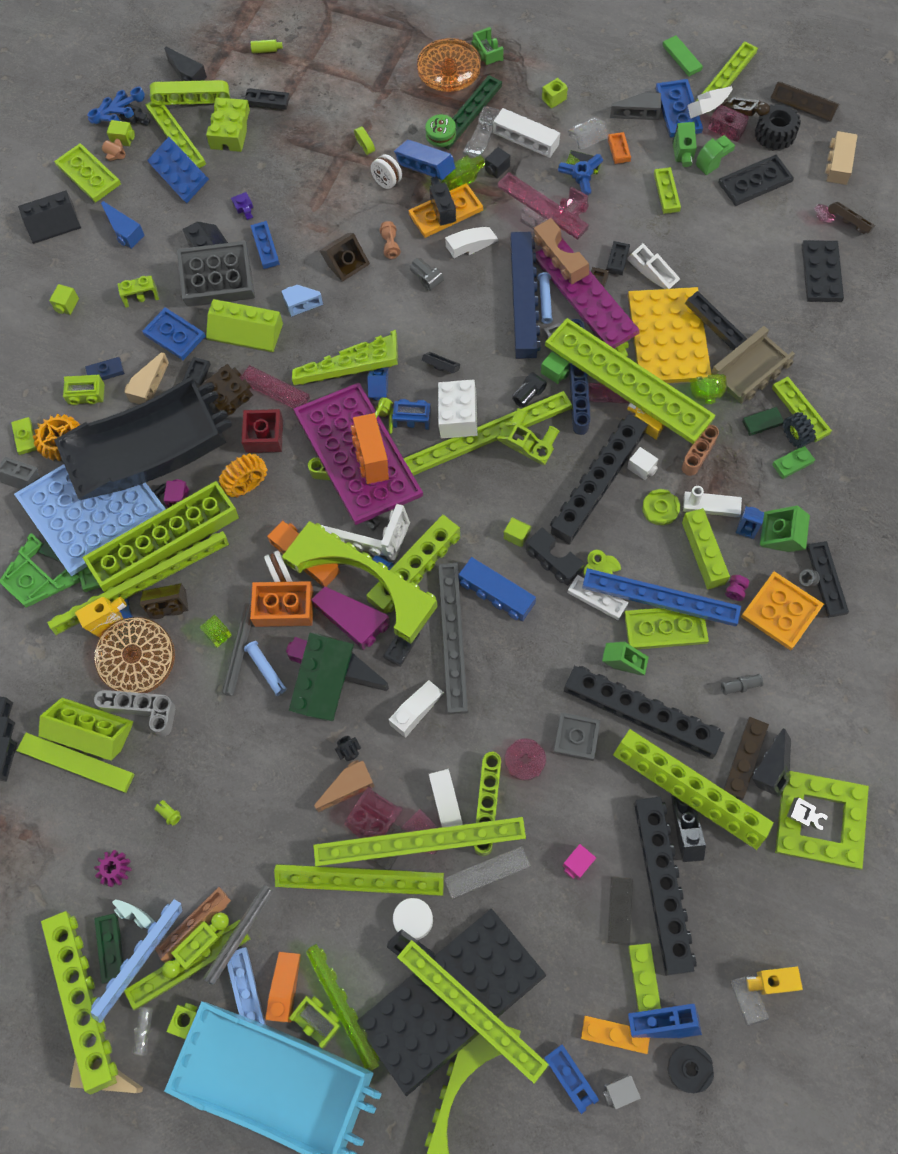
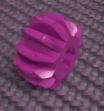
(114, 876)

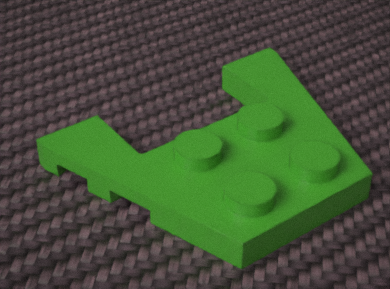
(28, 581)

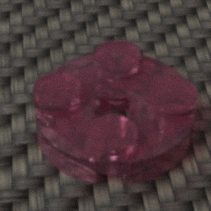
(532, 750)

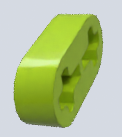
(364, 140)

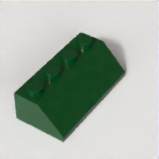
(321, 677)

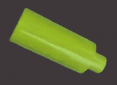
(265, 46)

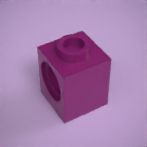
(175, 492)
(296, 649)

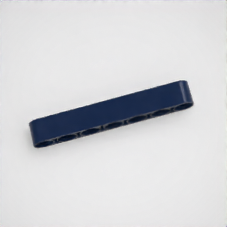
(579, 399)

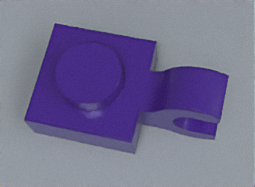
(243, 204)

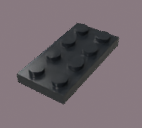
(822, 271)

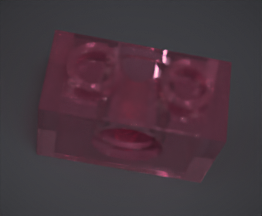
(728, 123)

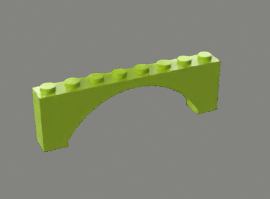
(318, 547)
(466, 1062)

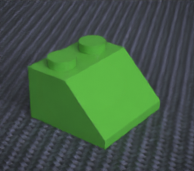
(785, 529)

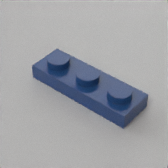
(265, 245)

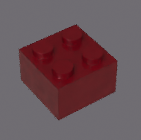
(262, 431)

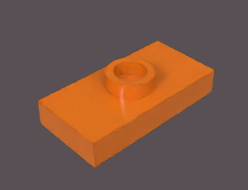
(619, 148)

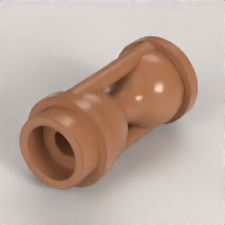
(388, 233)

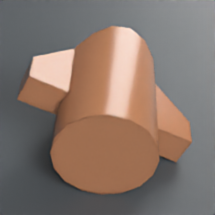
(113, 150)

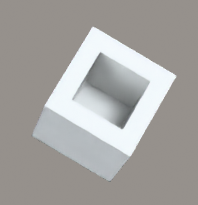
(643, 464)

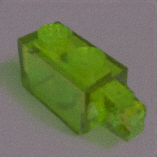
(465, 172)

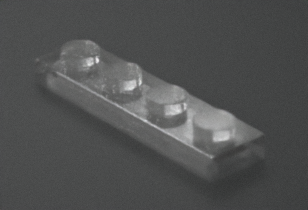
(487, 872)

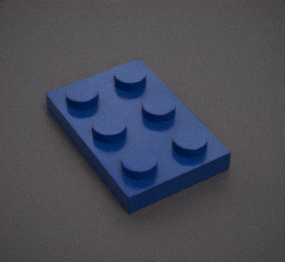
(174, 333)

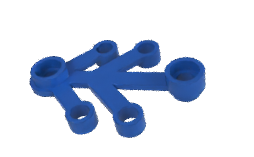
(116, 106)

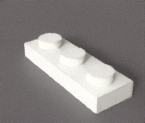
(607, 604)

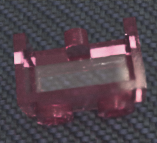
(576, 202)

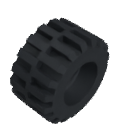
(778, 127)

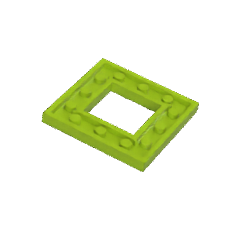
(855, 799)

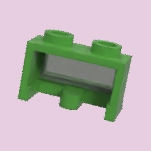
(487, 47)

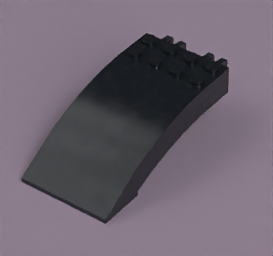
(143, 440)

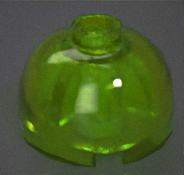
(708, 388)

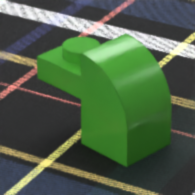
(712, 152)

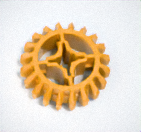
(46, 435)
(242, 475)

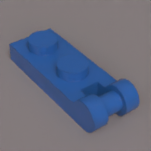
(571, 1078)

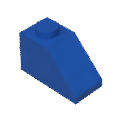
(378, 383)
(750, 522)

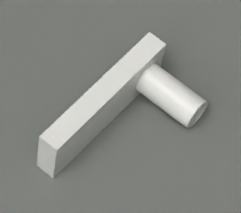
(712, 503)

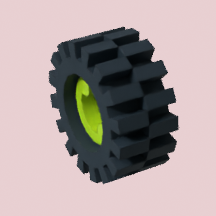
(799, 430)

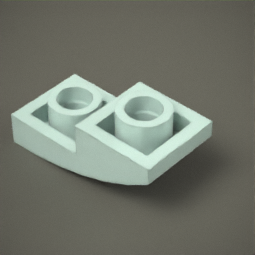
(129, 911)

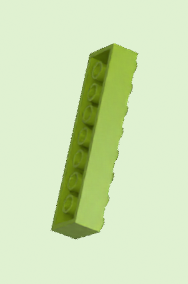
(161, 536)

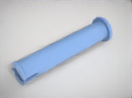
(545, 297)
(265, 668)

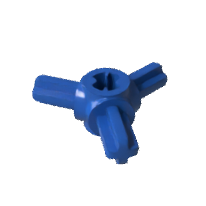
(582, 171)

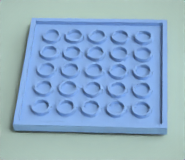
(82, 526)

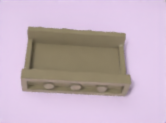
(753, 365)

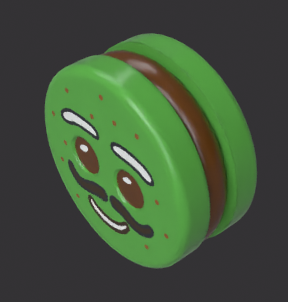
(440, 130)

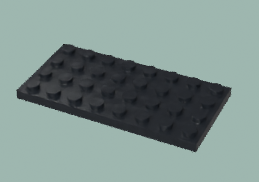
(421, 1032)

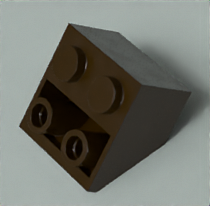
(164, 601)

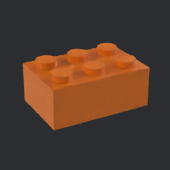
(369, 448)
(282, 604)

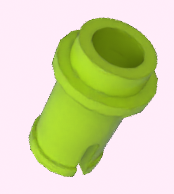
(172, 817)

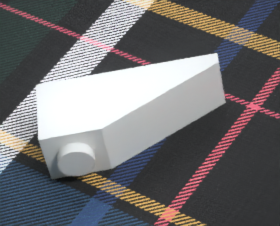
(415, 708)

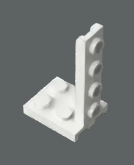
(392, 536)

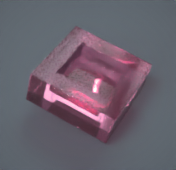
(823, 213)

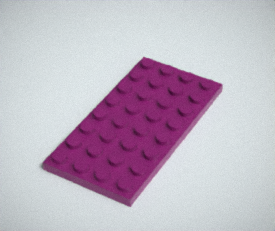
(329, 432)

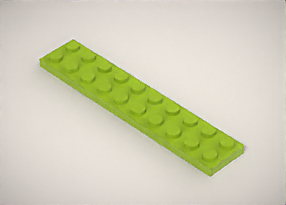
(630, 381)

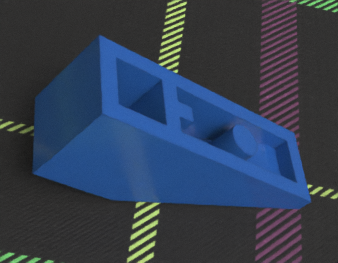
(126, 229)
(666, 1022)

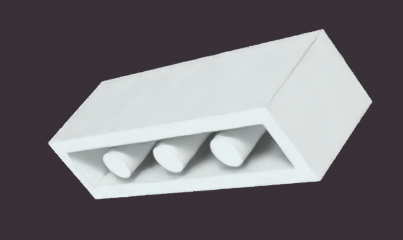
(526, 132)

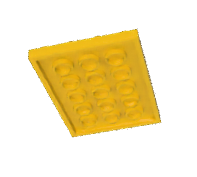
(670, 335)

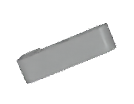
(153, 708)

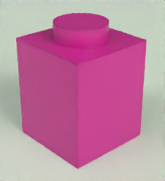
(578, 862)

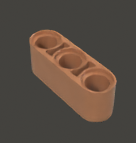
(698, 457)

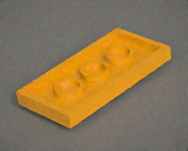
(464, 201)

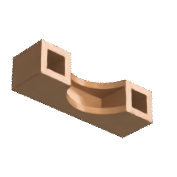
(572, 265)

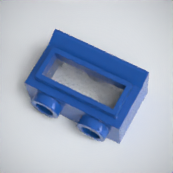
(411, 412)

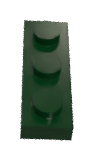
(109, 946)

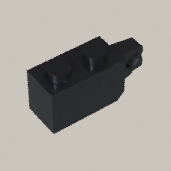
(442, 202)

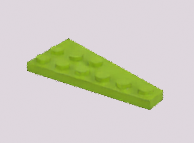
(355, 359)

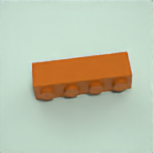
(284, 536)

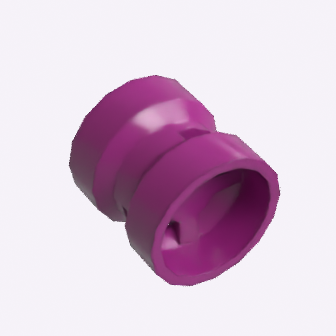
(737, 587)

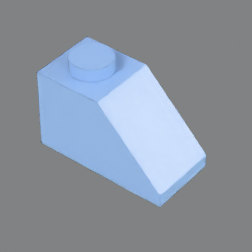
(301, 299)

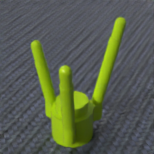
(385, 408)

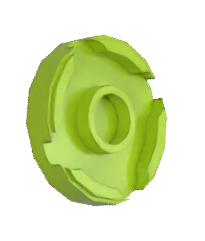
(661, 507)

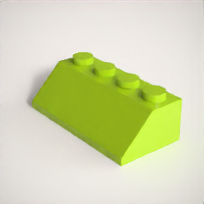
(243, 325)
(84, 728)

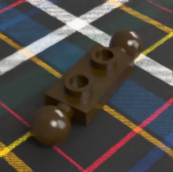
(747, 106)

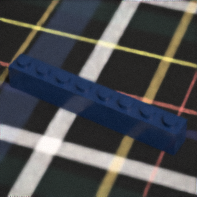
(524, 295)

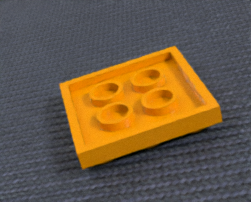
(782, 610)

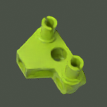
(531, 443)

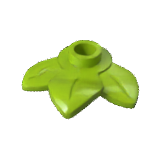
(607, 563)

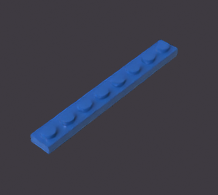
(662, 597)

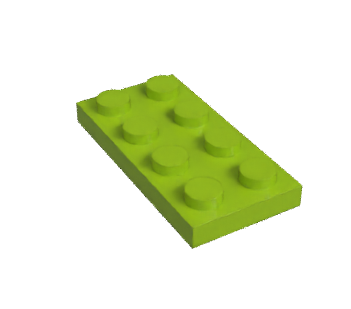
(87, 172)
(663, 629)

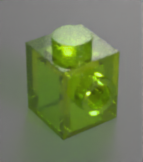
(215, 631)

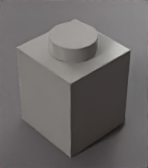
(621, 1092)

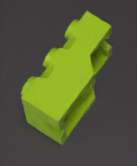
(228, 124)

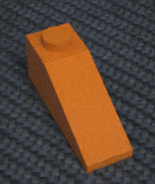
(283, 987)

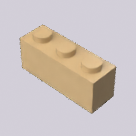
(841, 157)

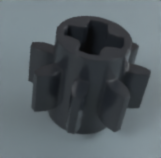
(347, 748)

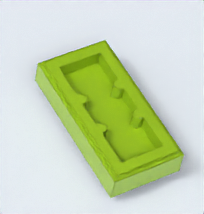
(23, 435)

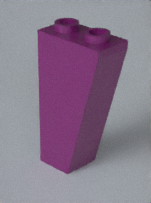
(352, 617)

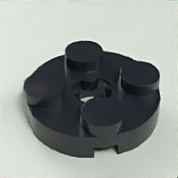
(677, 1069)

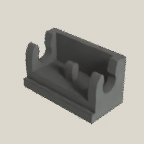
(17, 473)

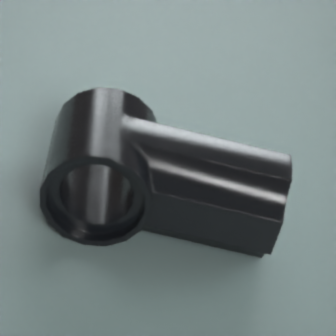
(532, 386)

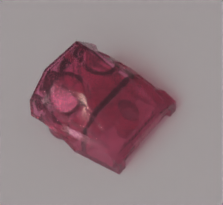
(372, 812)

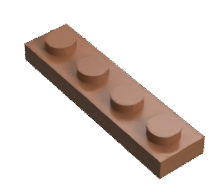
(213, 904)

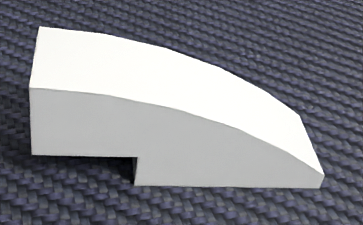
(708, 101)
(470, 241)
(653, 267)
(445, 798)

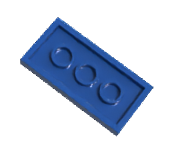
(674, 104)
(178, 170)

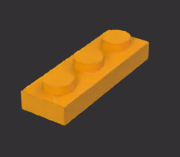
(612, 1035)

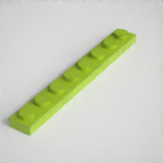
(359, 880)
(473, 1012)

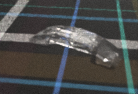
(482, 133)

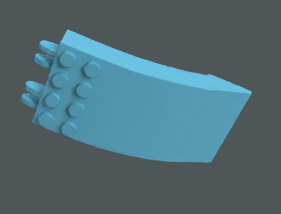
(271, 1082)

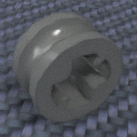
(806, 573)

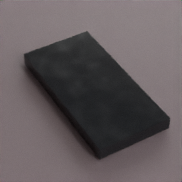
(755, 180)

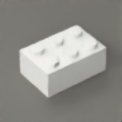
(457, 408)

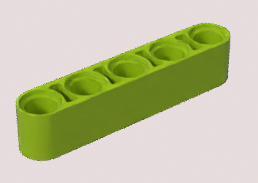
(188, 92)
(488, 793)

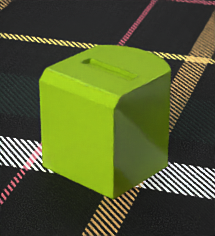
(517, 532)

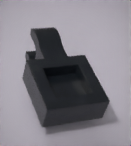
(138, 116)

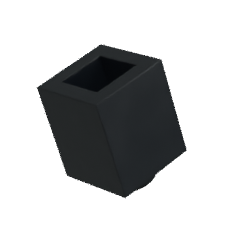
(497, 162)

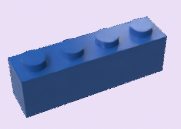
(425, 159)
(496, 589)

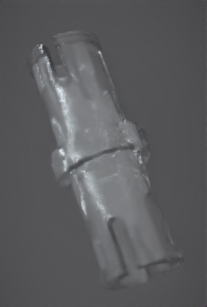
(142, 1031)

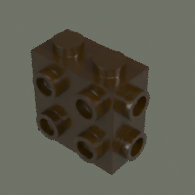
(230, 388)

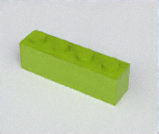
(705, 549)

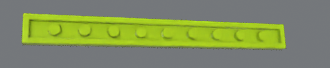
(486, 434)
(146, 578)
(419, 841)

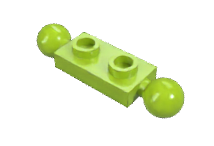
(195, 945)

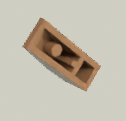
(349, 783)

